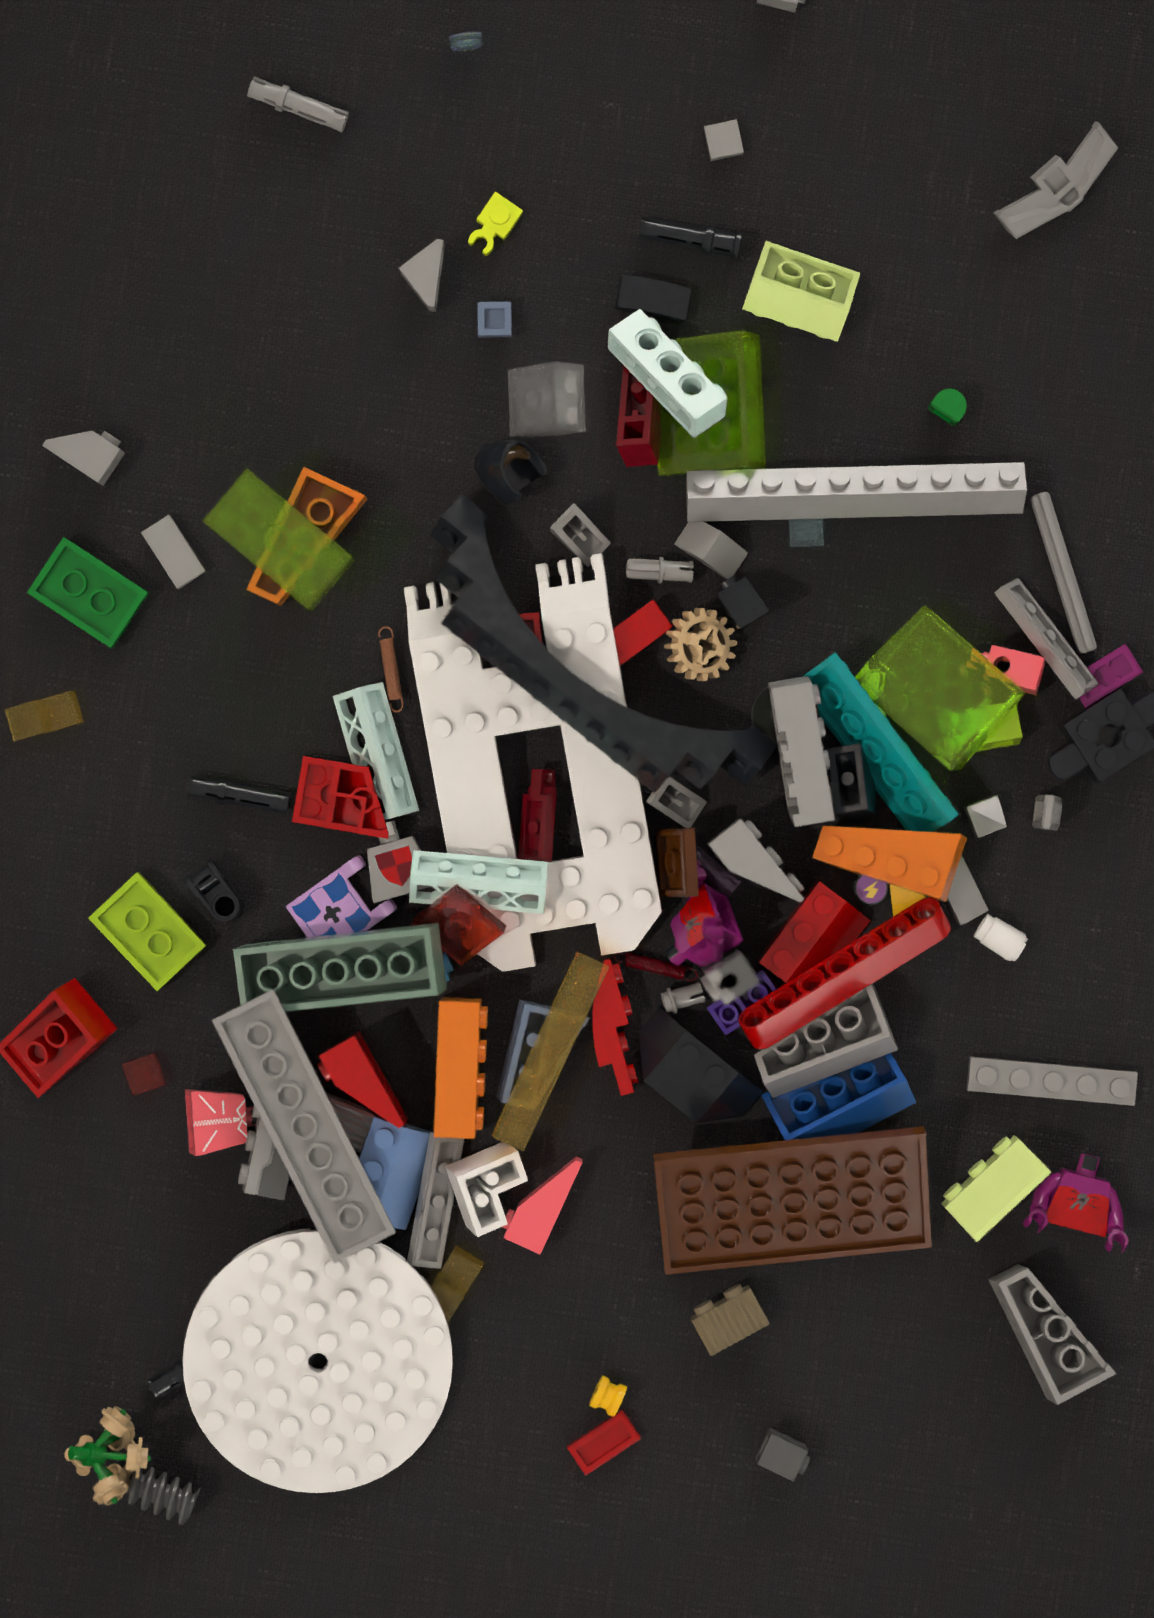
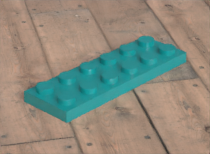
(894, 768)

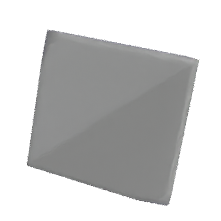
(985, 816)

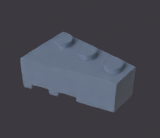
(525, 1029)

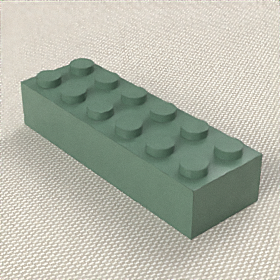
(344, 967)

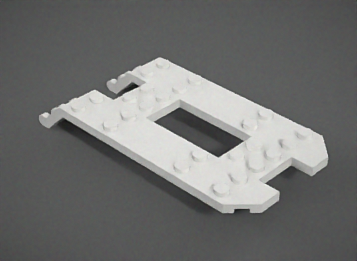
(472, 705)

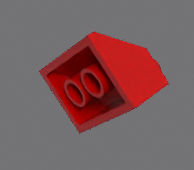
(812, 933)

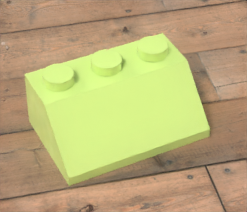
(801, 291)
(994, 1187)

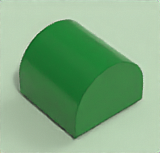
(949, 406)

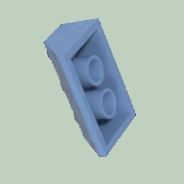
(395, 1166)

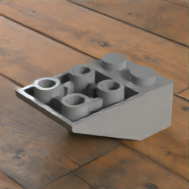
(744, 855)

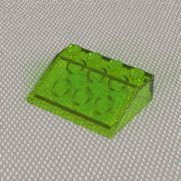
(739, 437)
(939, 688)

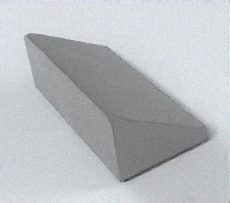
(965, 896)

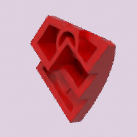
(338, 798)

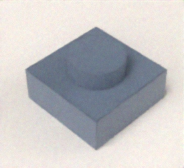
(494, 319)

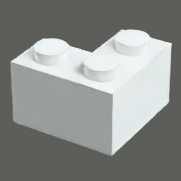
(480, 1180)

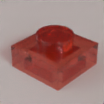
(144, 1074)

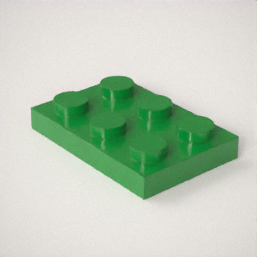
(88, 592)

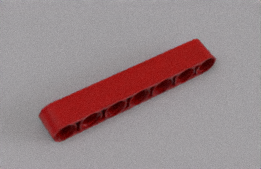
(844, 973)

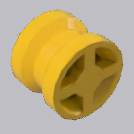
(608, 1396)

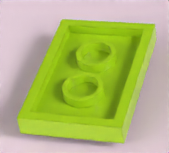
(147, 931)

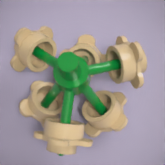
(117, 1435)

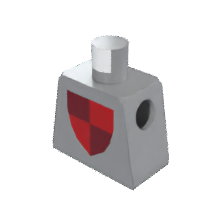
(391, 865)

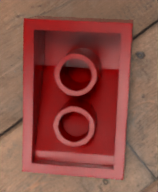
(56, 1037)
(359, 1075)

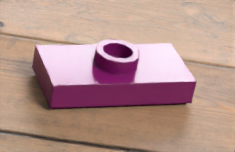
(1111, 673)

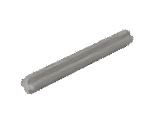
(1063, 572)

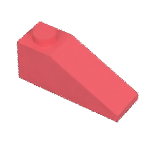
(539, 1210)

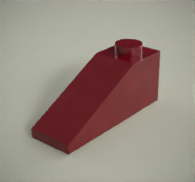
(638, 423)

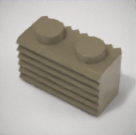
(729, 1318)

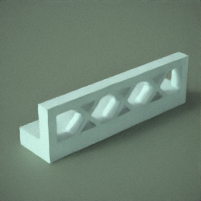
(381, 748)
(479, 877)

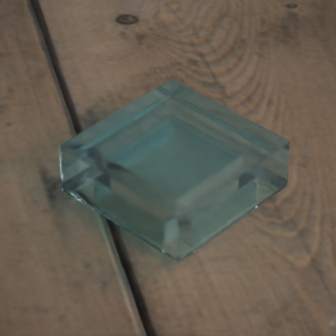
(805, 533)

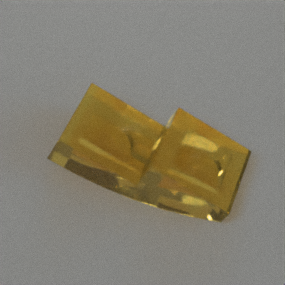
(44, 715)
(455, 1279)

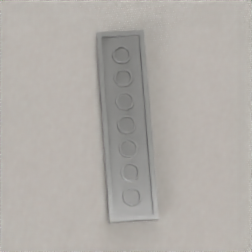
(304, 1126)

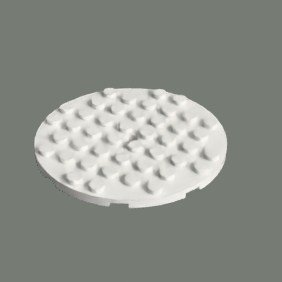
(303, 1423)

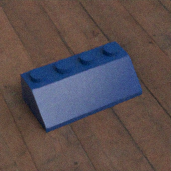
(842, 1101)

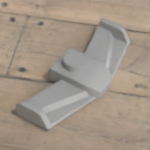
(1059, 184)

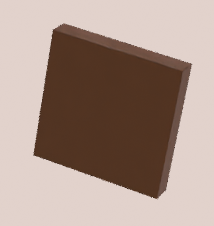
(677, 862)

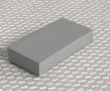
(173, 552)

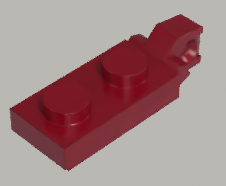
(538, 817)

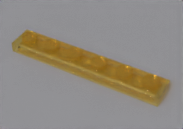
(550, 1051)

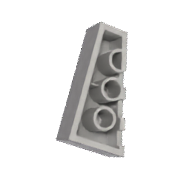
(801, 750)
(828, 1045)
(1050, 1340)

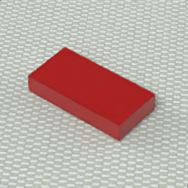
(603, 1442)

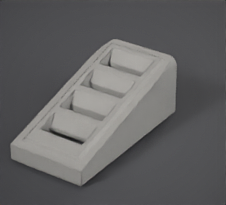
(1047, 812)

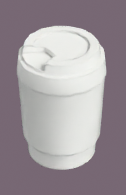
(1001, 938)

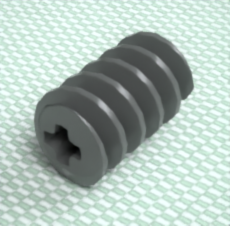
(162, 1495)

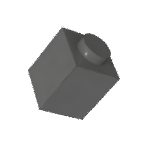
(782, 1455)

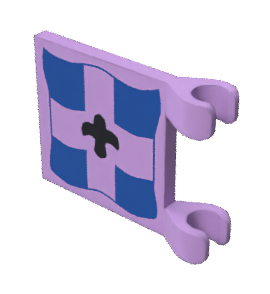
(336, 906)

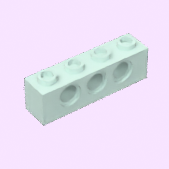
(694, 412)

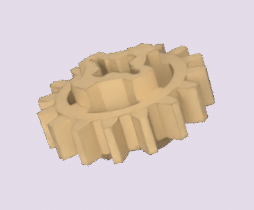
(690, 654)

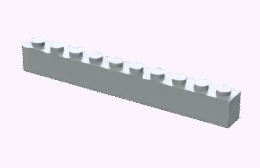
(855, 492)

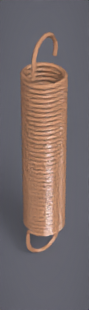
(390, 668)

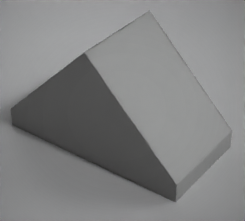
(424, 273)
(579, 534)
(711, 548)
(677, 802)

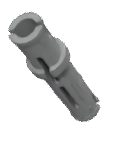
(285, 99)

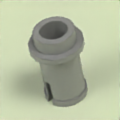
(682, 997)

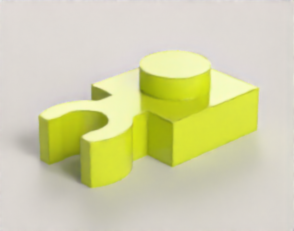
(497, 219)

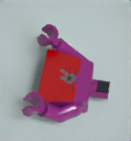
(703, 927)
(1079, 1203)

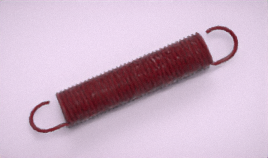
(655, 966)

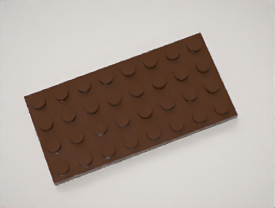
(793, 1200)

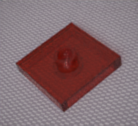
(463, 924)

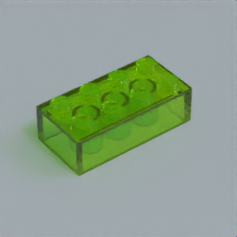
(279, 540)

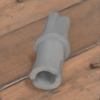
(660, 570)

